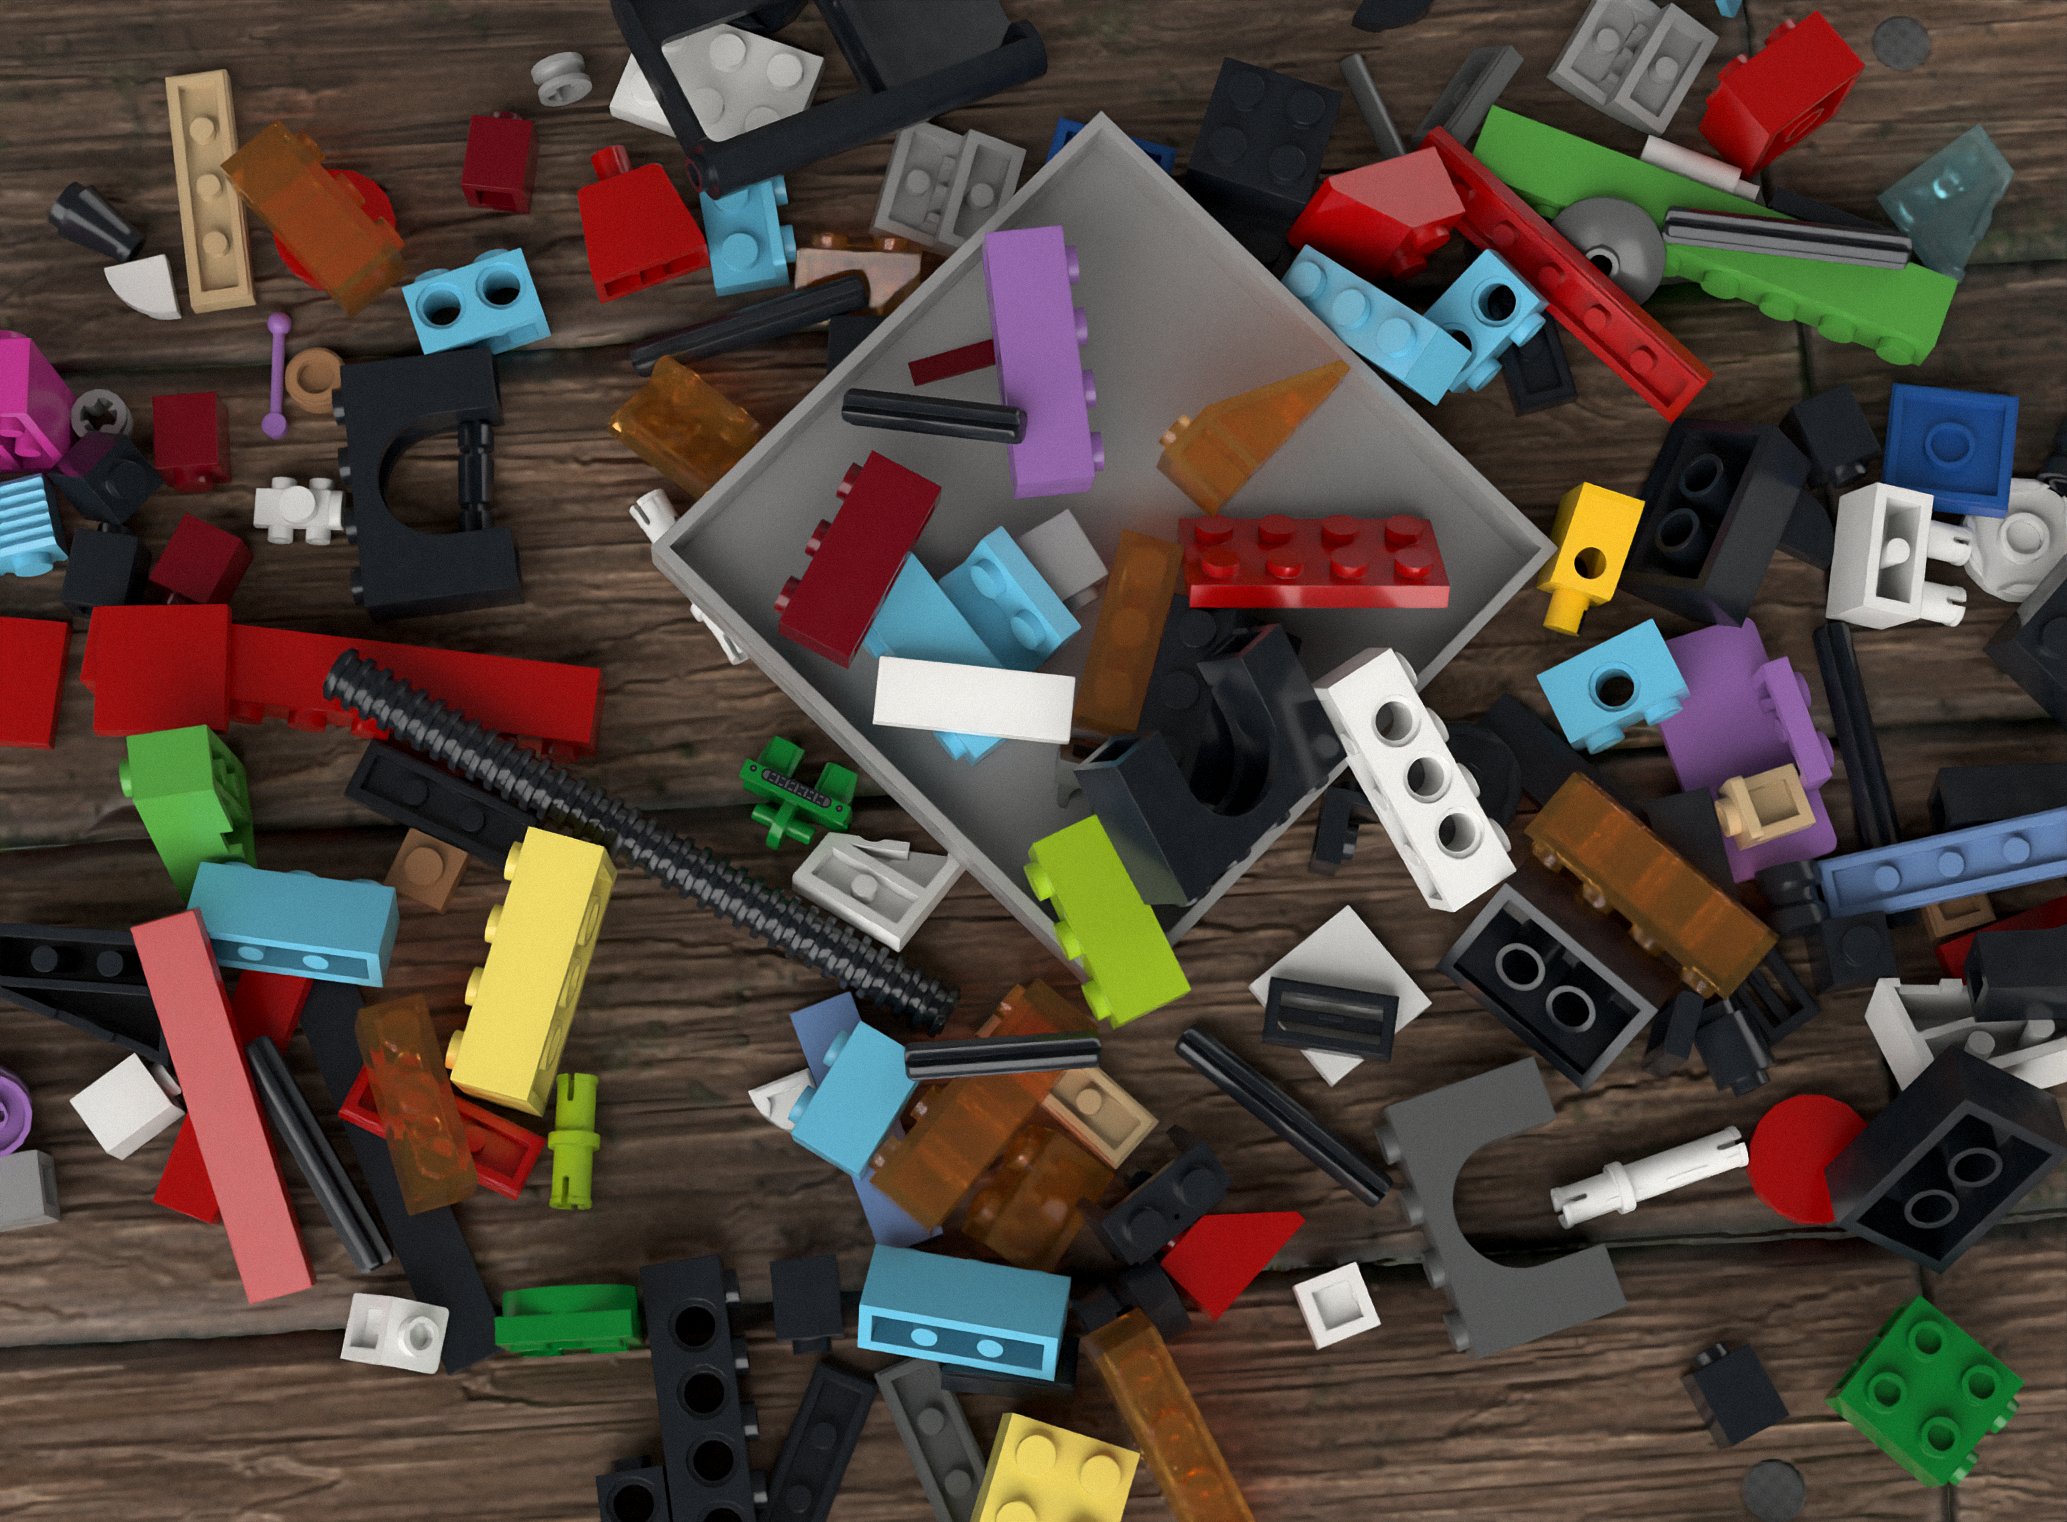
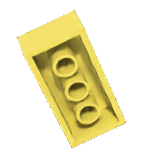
(532, 971)
(1052, 1476)

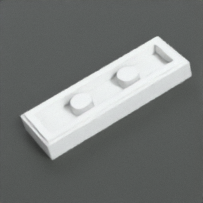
(974, 700)

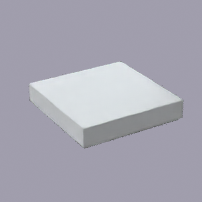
(1348, 957)

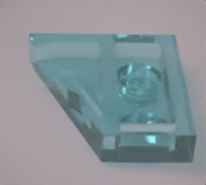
(1950, 201)

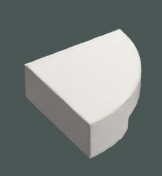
(146, 286)
(778, 1097)

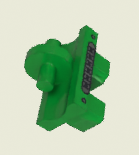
(774, 781)

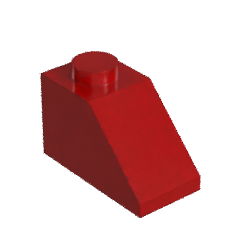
(1224, 1255)

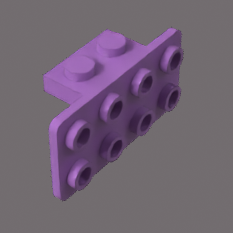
(1744, 722)

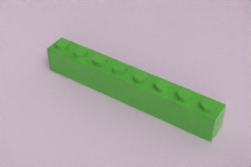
(1872, 306)

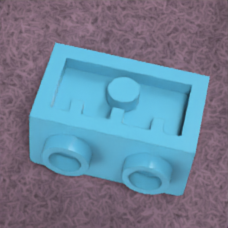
(746, 239)
(1009, 604)

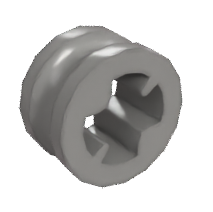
(561, 79)
(94, 404)

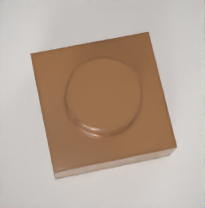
(427, 870)

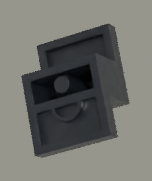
(1261, 156)

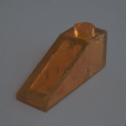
(1239, 435)

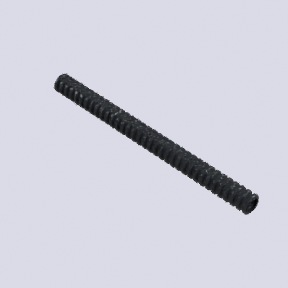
(639, 841)

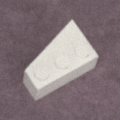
(1923, 1020)

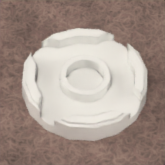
(2007, 554)

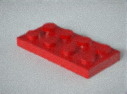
(1312, 562)

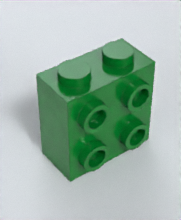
(1926, 1393)

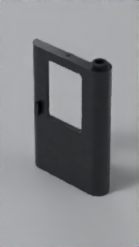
(905, 54)

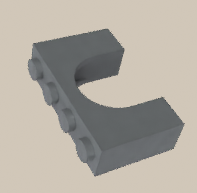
(1488, 1302)

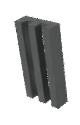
(1470, 93)

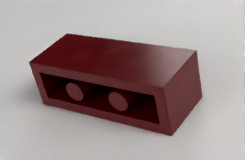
(856, 558)

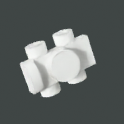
(296, 507)

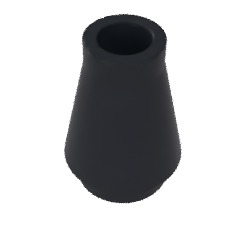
(95, 223)

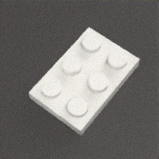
(729, 79)

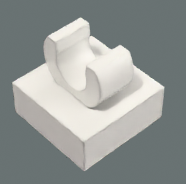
(1336, 1305)

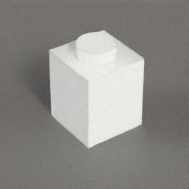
(130, 1105)

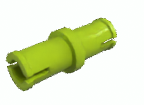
(574, 1141)

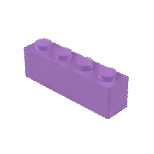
(1039, 359)

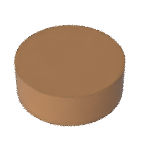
(312, 377)

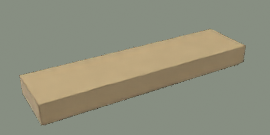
(209, 208)

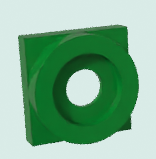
(569, 1318)

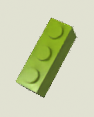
(1105, 924)

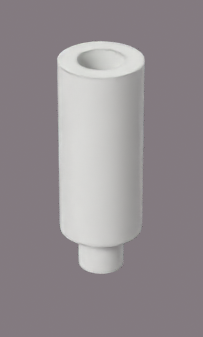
(1697, 168)

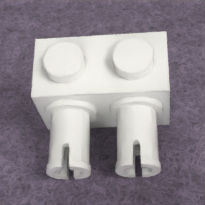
(1883, 555)

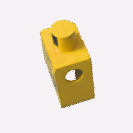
(1598, 531)

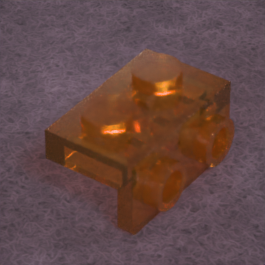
(684, 428)

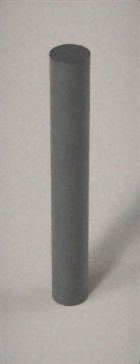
(1372, 107)

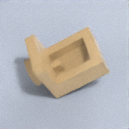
(1763, 807)

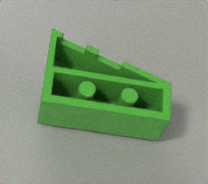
(190, 800)

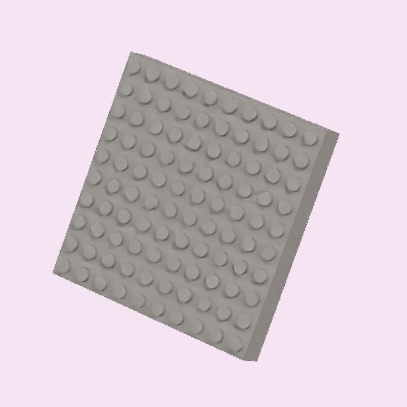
(1170, 328)

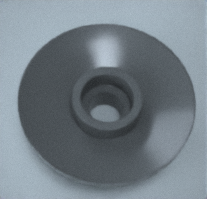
(1622, 234)

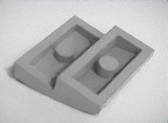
(1633, 60)
(944, 186)

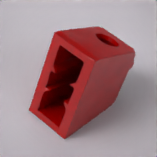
(636, 227)

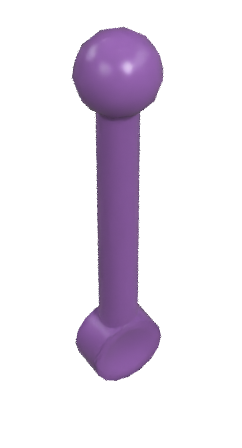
(275, 423)

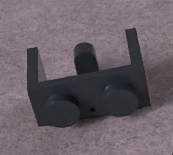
(1159, 1203)

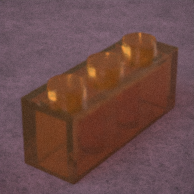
(317, 216)
(1126, 634)
(416, 1104)

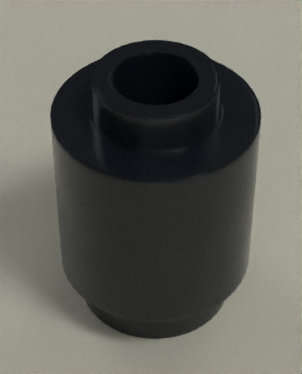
(1733, 1048)

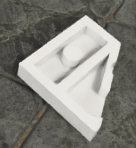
(876, 884)

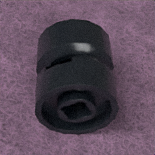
(1139, 1287)

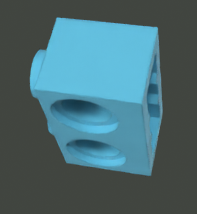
(1466, 310)
(479, 320)

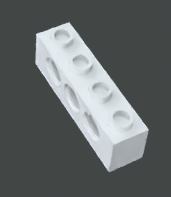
(1478, 853)

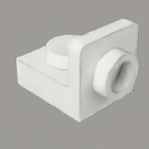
(395, 1332)

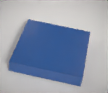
(1952, 447)

